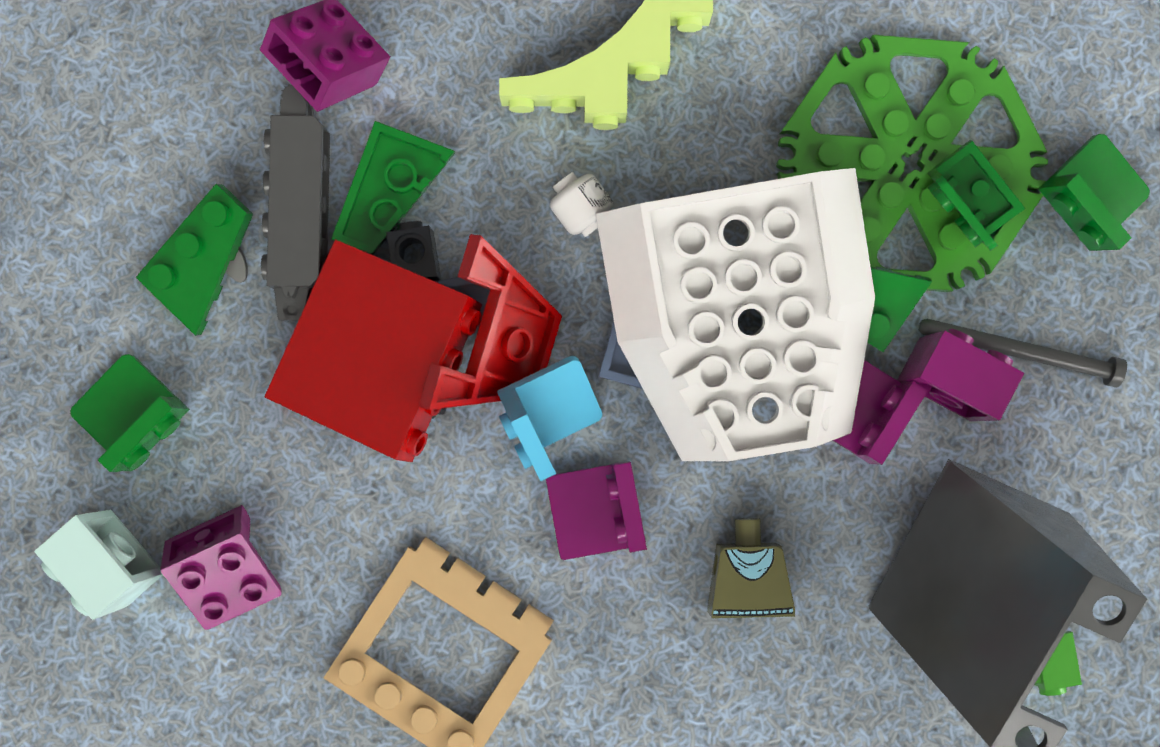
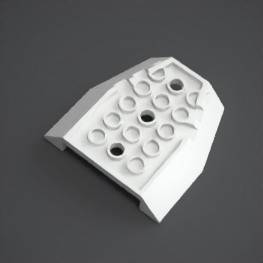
(680, 302)

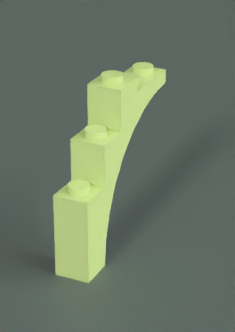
(601, 77)

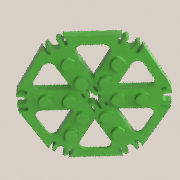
(934, 129)

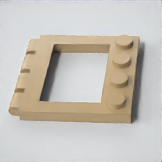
(403, 702)

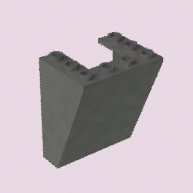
(991, 593)

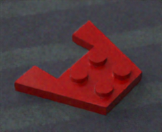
(511, 338)

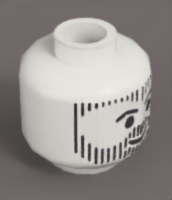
(579, 202)

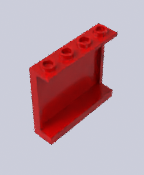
(369, 349)

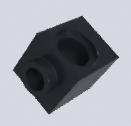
(411, 233)

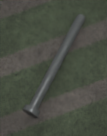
(1111, 371)

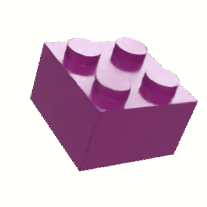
(962, 375)

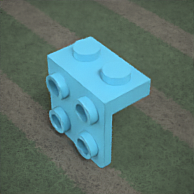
(547, 410)

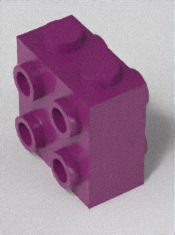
(324, 53)

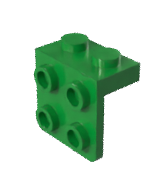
(977, 193)
(1096, 194)
(128, 413)

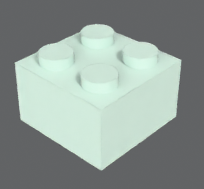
(98, 563)

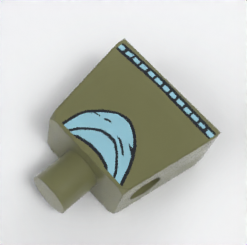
(749, 577)

